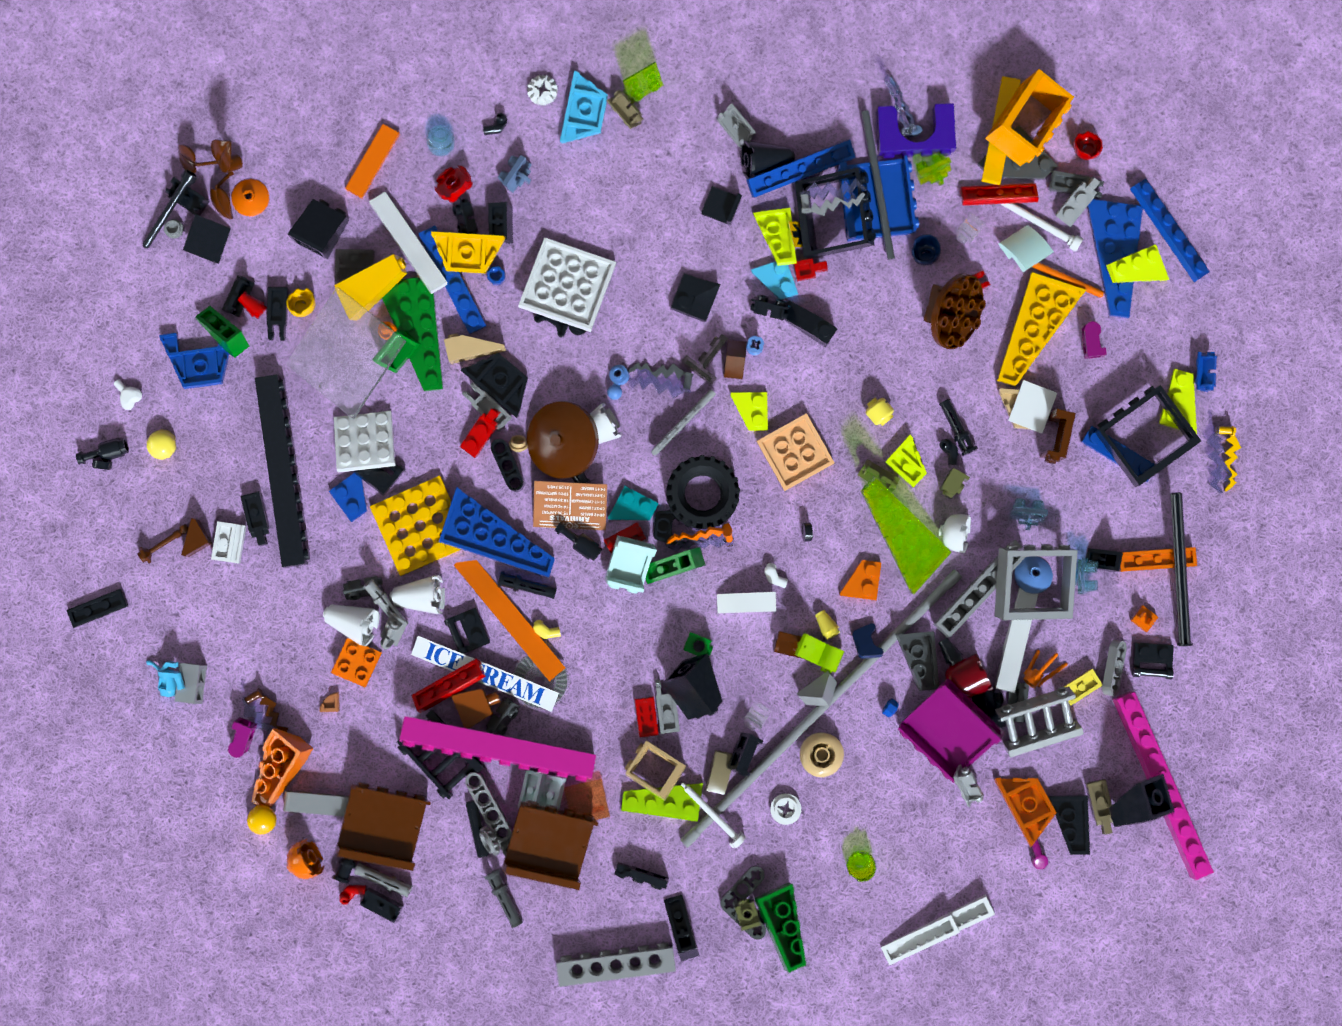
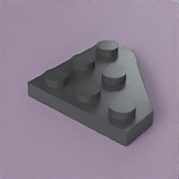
(1037, 169)

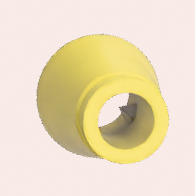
(827, 625)

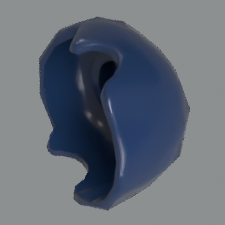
(928, 244)

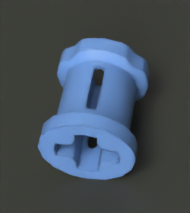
(753, 351)

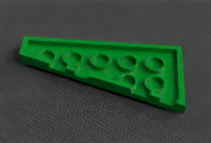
(414, 311)

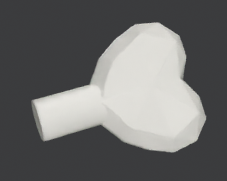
(128, 395)

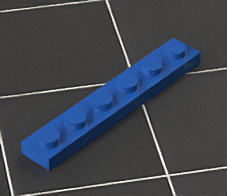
(800, 168)
(1169, 230)
(455, 286)

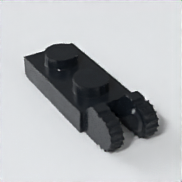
(277, 311)

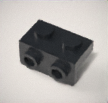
(989, 702)

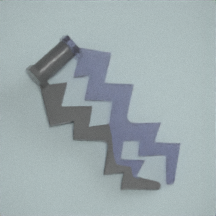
(652, 378)

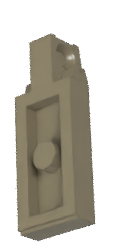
(1100, 804)

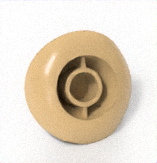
(821, 754)

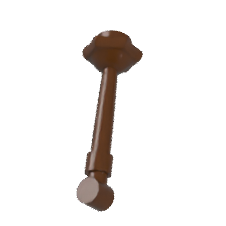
(146, 554)

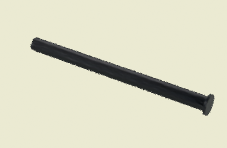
(1180, 569)

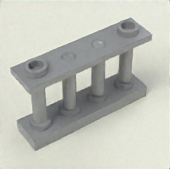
(1045, 737)

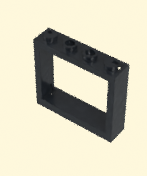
(806, 219)
(1176, 416)

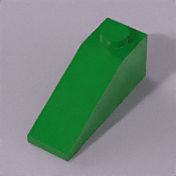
(223, 331)
(675, 565)

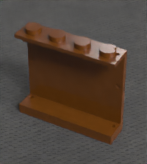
(381, 826)
(548, 844)

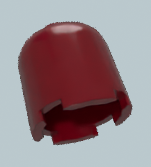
(969, 676)

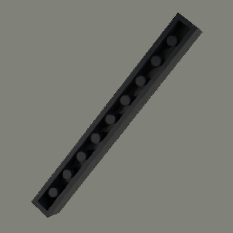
(281, 471)

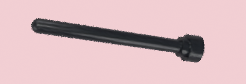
(187, 179)

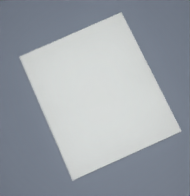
(1032, 406)

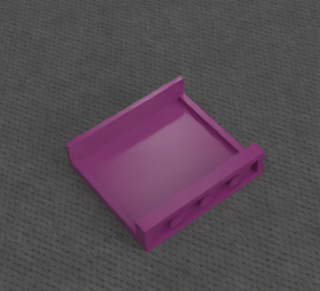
(950, 729)

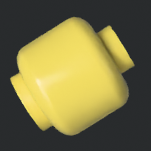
(879, 411)

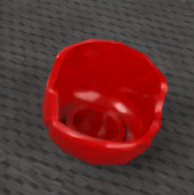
(1093, 148)

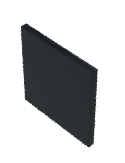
(206, 239)

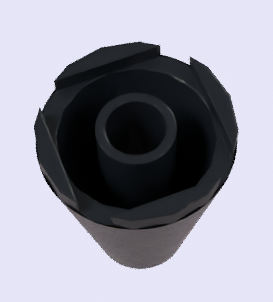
(763, 157)

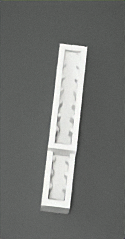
(1015, 645)
(938, 929)

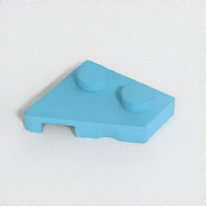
(776, 279)

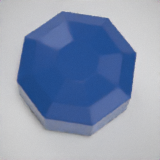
(496, 275)
(890, 708)

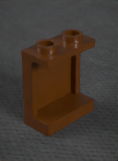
(1063, 436)

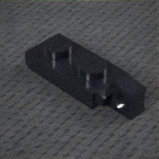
(256, 517)
(640, 875)

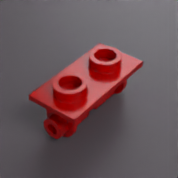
(632, 532)

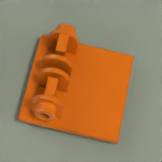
(356, 662)

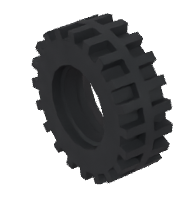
(702, 467)

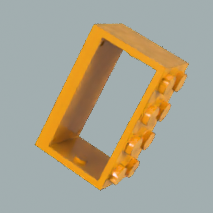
(1051, 96)

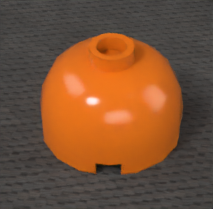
(303, 860)

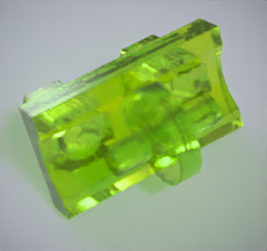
(934, 172)

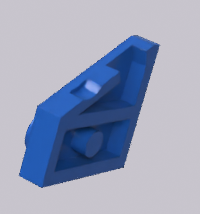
(350, 497)

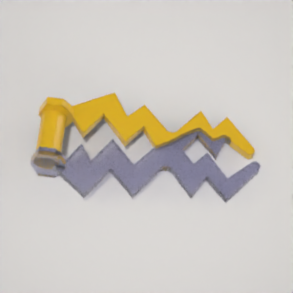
(1223, 465)

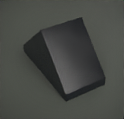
(1106, 559)

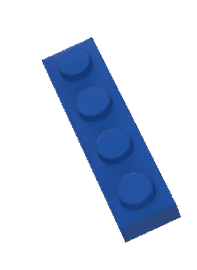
(1136, 461)

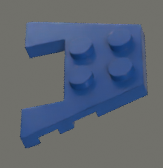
(197, 366)

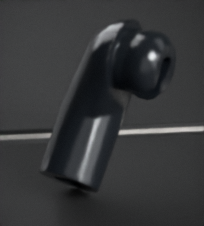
(498, 126)
(950, 449)

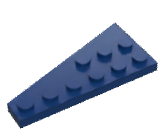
(1115, 236)
(485, 534)

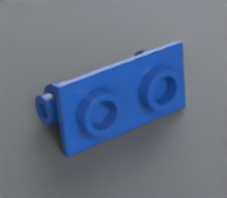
(1205, 380)

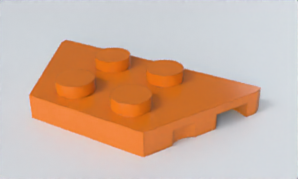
(1028, 805)

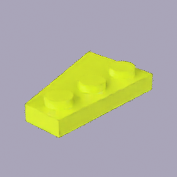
(1183, 396)

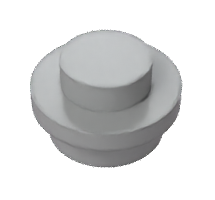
(173, 228)

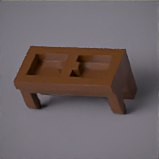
(787, 644)

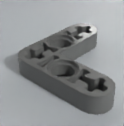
(731, 911)

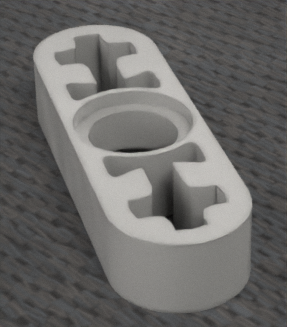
(1114, 668)

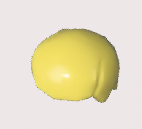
(161, 444)

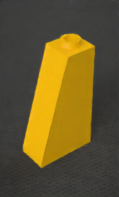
(375, 281)

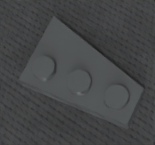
(921, 658)

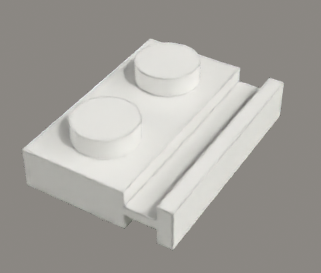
(228, 542)

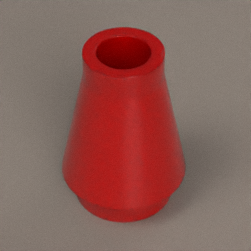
(252, 305)

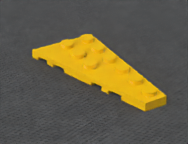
(1039, 317)

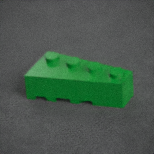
(781, 920)

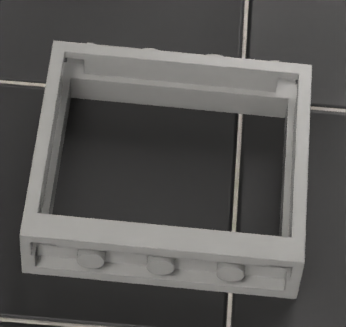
(1004, 578)

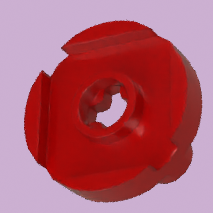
(461, 180)

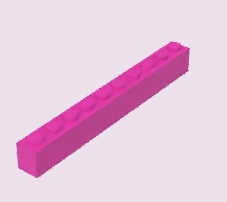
(497, 748)
(1153, 765)

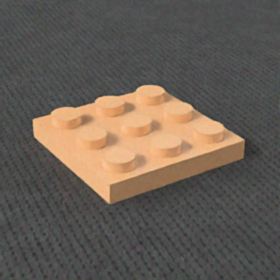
(795, 452)

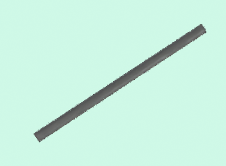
(878, 185)

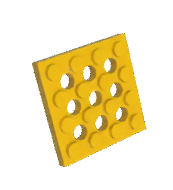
(415, 538)

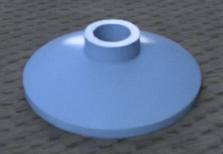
(1029, 582)

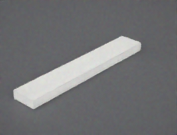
(408, 242)

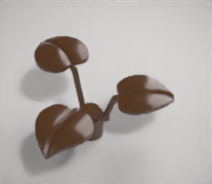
(228, 163)

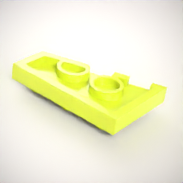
(777, 234)
(1139, 266)

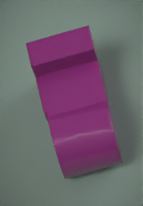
(1091, 341)
(243, 737)

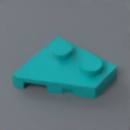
(633, 506)

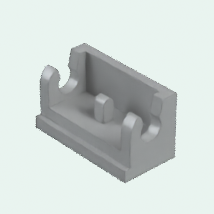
(736, 126)
(194, 681)

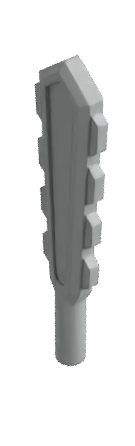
(683, 422)

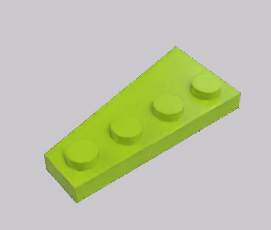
(677, 804)

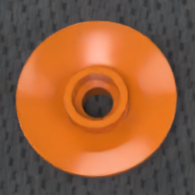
(256, 203)

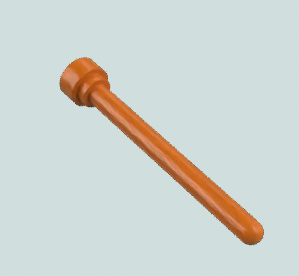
(1068, 279)

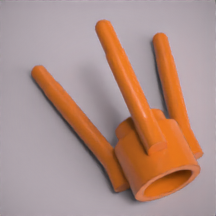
(1034, 677)

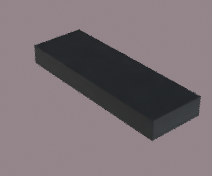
(97, 608)

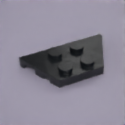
(500, 381)

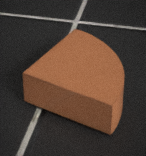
(331, 703)

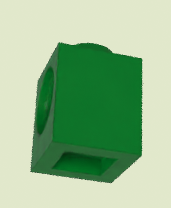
(692, 638)

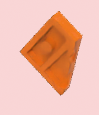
(863, 581)

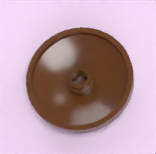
(562, 439)

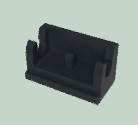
(190, 199)
(501, 220)
(743, 753)
(381, 905)

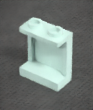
(629, 564)

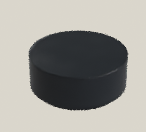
(98, 464)
(807, 532)

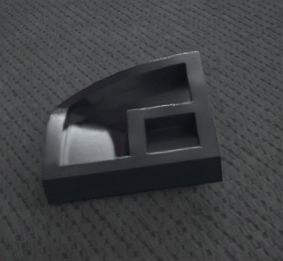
(695, 297)

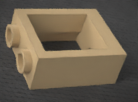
(672, 780)

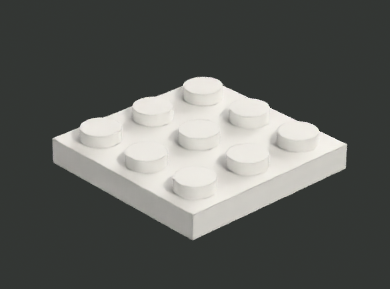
(364, 441)

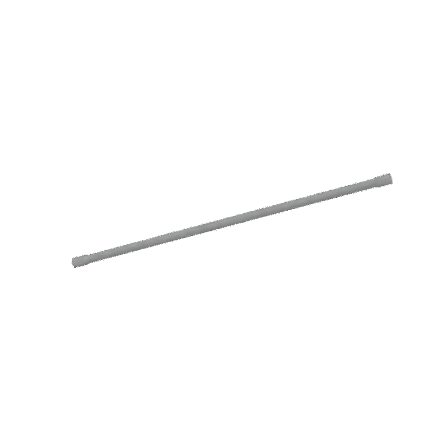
(695, 832)

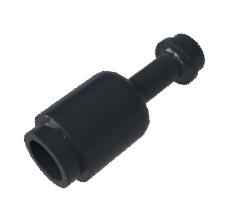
(106, 450)
(582, 544)

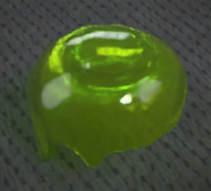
(863, 859)

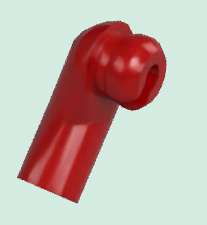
(350, 891)

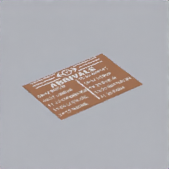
(571, 503)

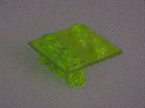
(642, 83)

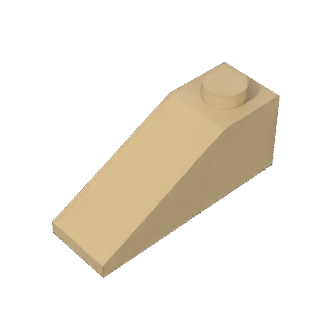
(466, 348)

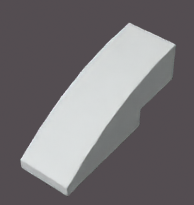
(746, 602)

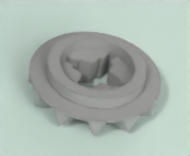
(489, 841)

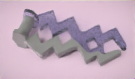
(839, 197)

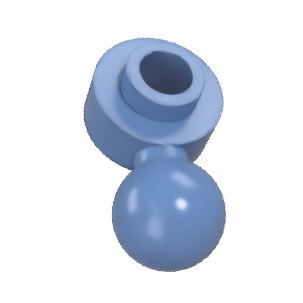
(614, 391)

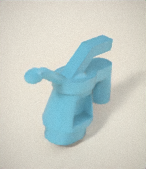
(168, 678)

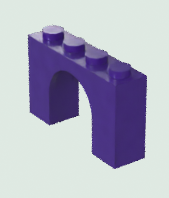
(893, 143)

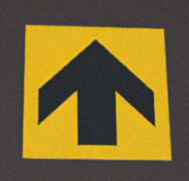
(795, 233)

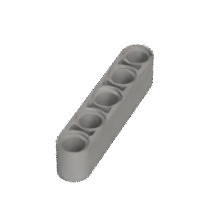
(315, 803)
(484, 808)

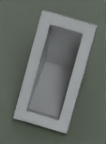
(819, 691)

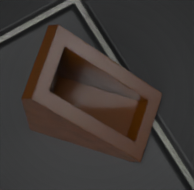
(735, 359)
(195, 539)

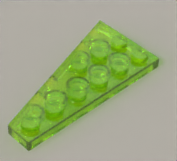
(908, 539)

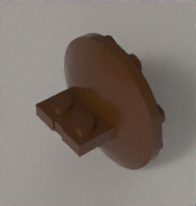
(955, 310)

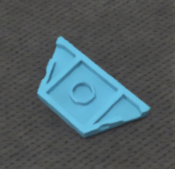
(584, 110)

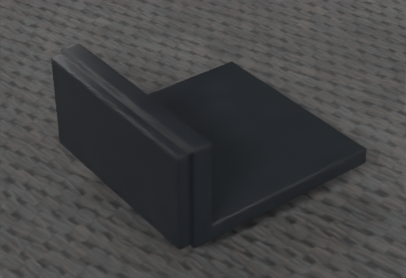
(721, 205)

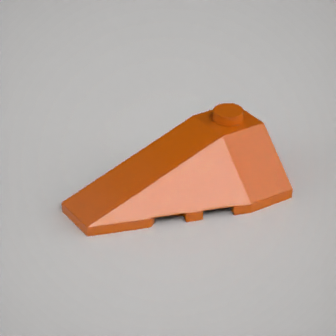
(281, 762)

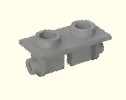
(392, 631)
(964, 778)

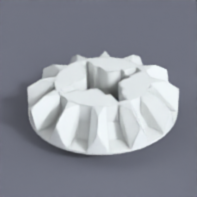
(546, 97)
(777, 813)

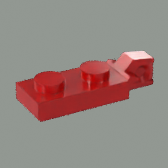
(480, 433)

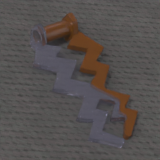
(249, 712)

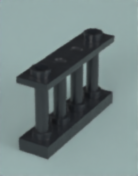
(443, 790)

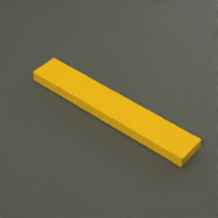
(995, 158)

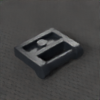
(379, 479)
(473, 629)
(1153, 654)

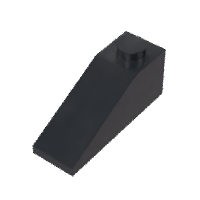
(810, 324)
(681, 928)

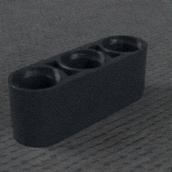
(505, 456)

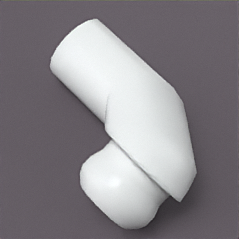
(772, 576)

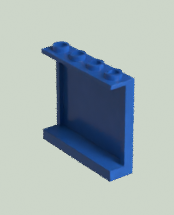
(897, 196)

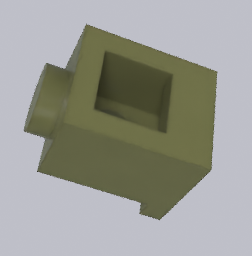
(953, 483)
(750, 922)

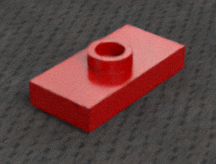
(646, 717)

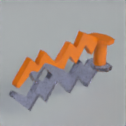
(726, 530)

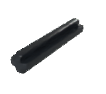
(475, 824)

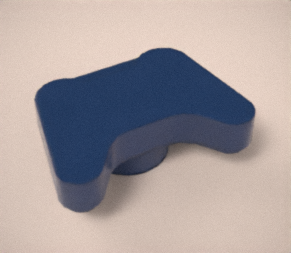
(864, 643)

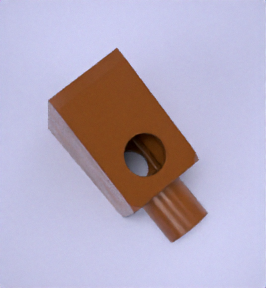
(475, 706)

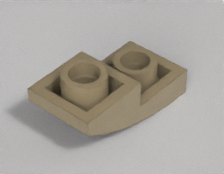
(719, 774)

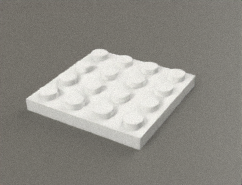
(567, 284)

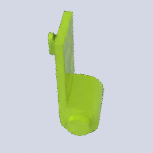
(819, 653)

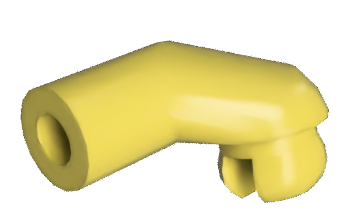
(545, 632)

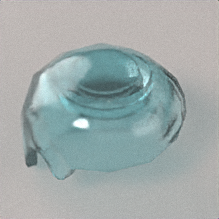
(440, 140)

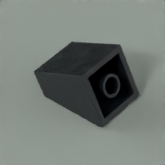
(319, 228)
(694, 687)
(1143, 803)

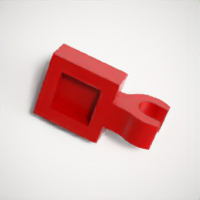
(806, 269)

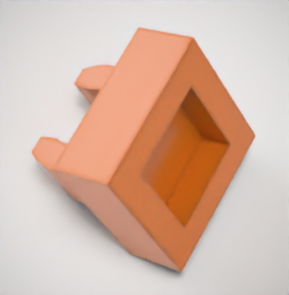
(1144, 618)

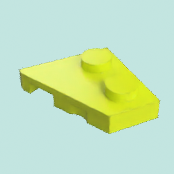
(752, 409)
(907, 462)

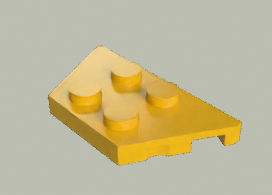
(467, 251)

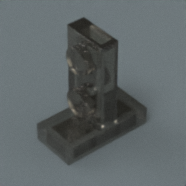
(705, 359)

